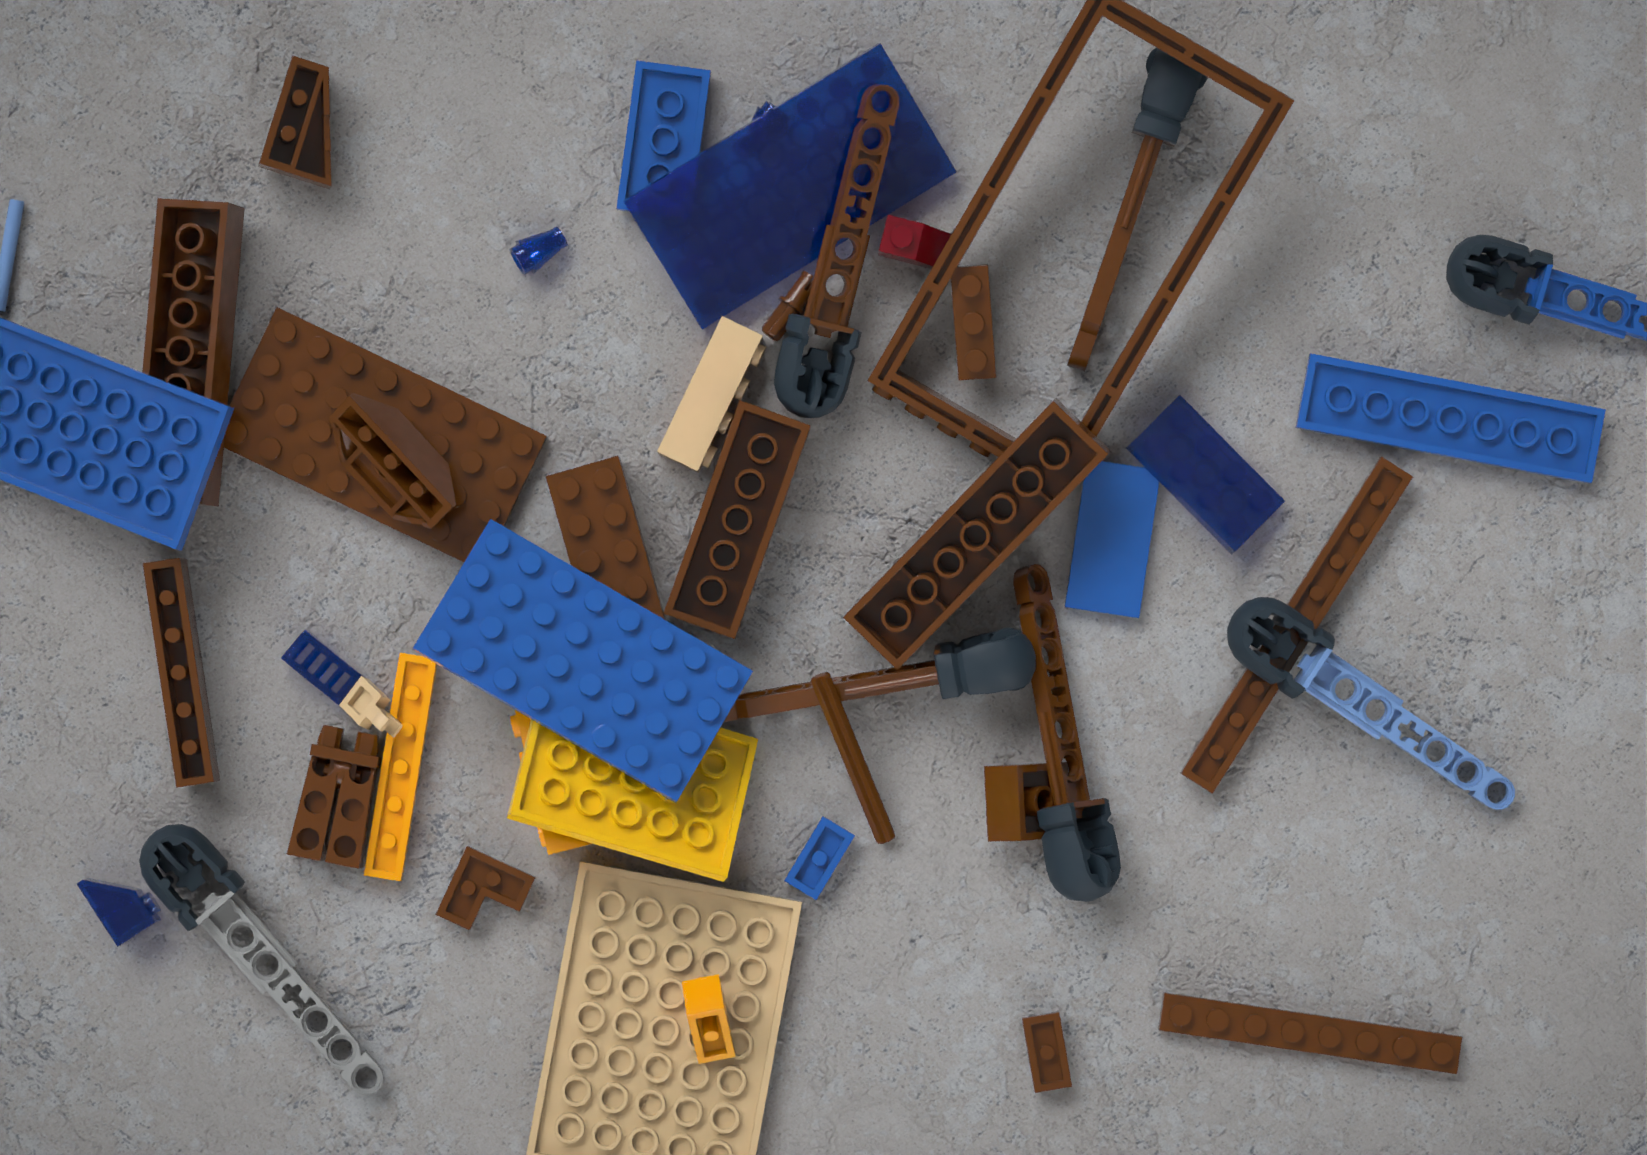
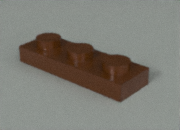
(973, 322)

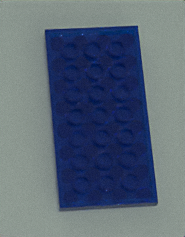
(767, 191)

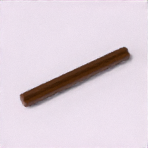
(853, 757)

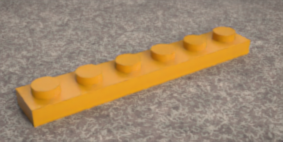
(400, 768)

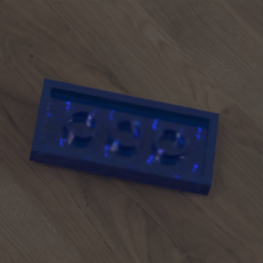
(1205, 474)

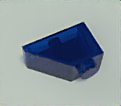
(121, 908)

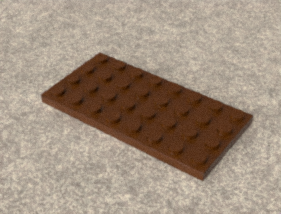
(308, 372)

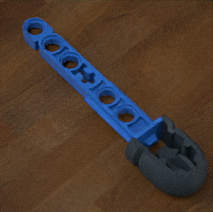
(1546, 291)

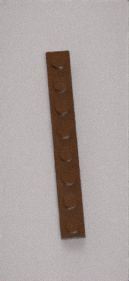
(1310, 1033)

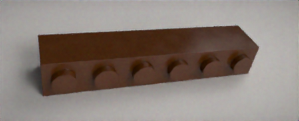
(181, 672)

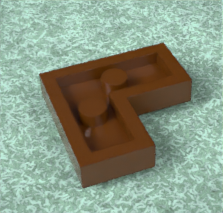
(478, 878)

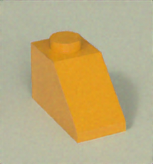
(708, 1018)

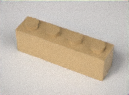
(711, 394)

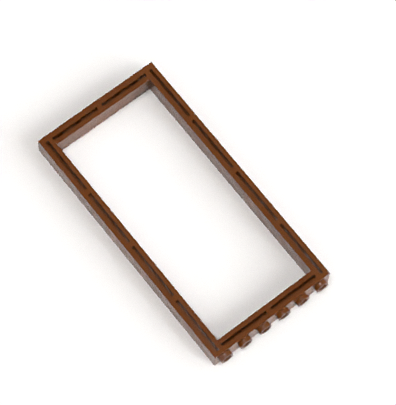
(954, 418)

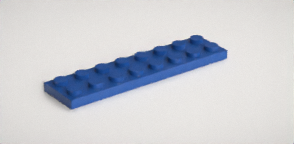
(1450, 418)

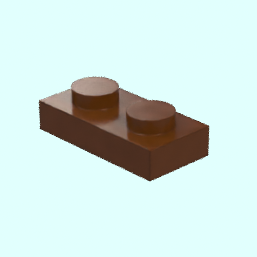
(1046, 1052)

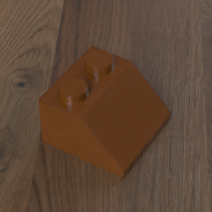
(1013, 799)

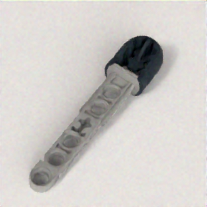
(226, 913)

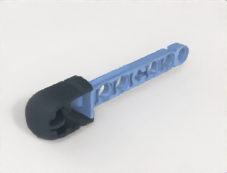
(1319, 678)

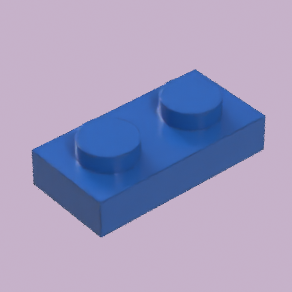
(819, 857)

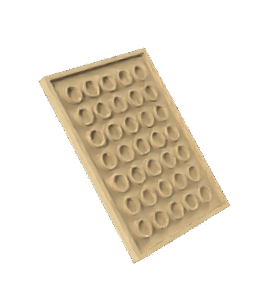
(619, 1037)

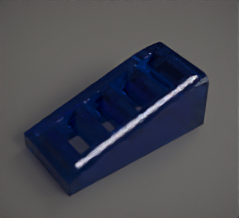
(297, 648)

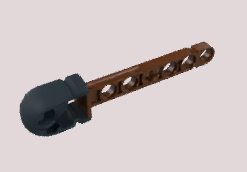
(1164, 105)
(807, 394)
(974, 666)
(1078, 839)

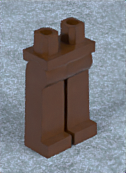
(327, 772)

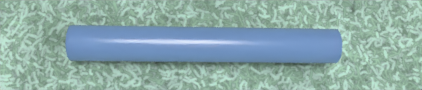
(8, 248)

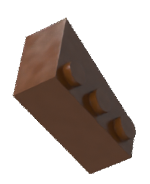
(300, 128)

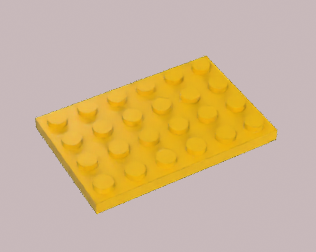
(594, 802)

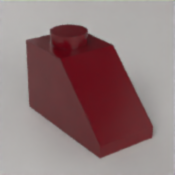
(912, 242)

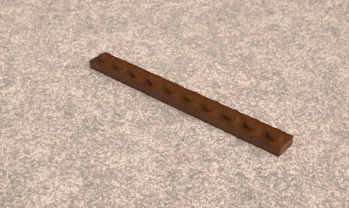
(1313, 600)

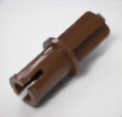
(792, 303)

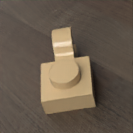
(366, 707)

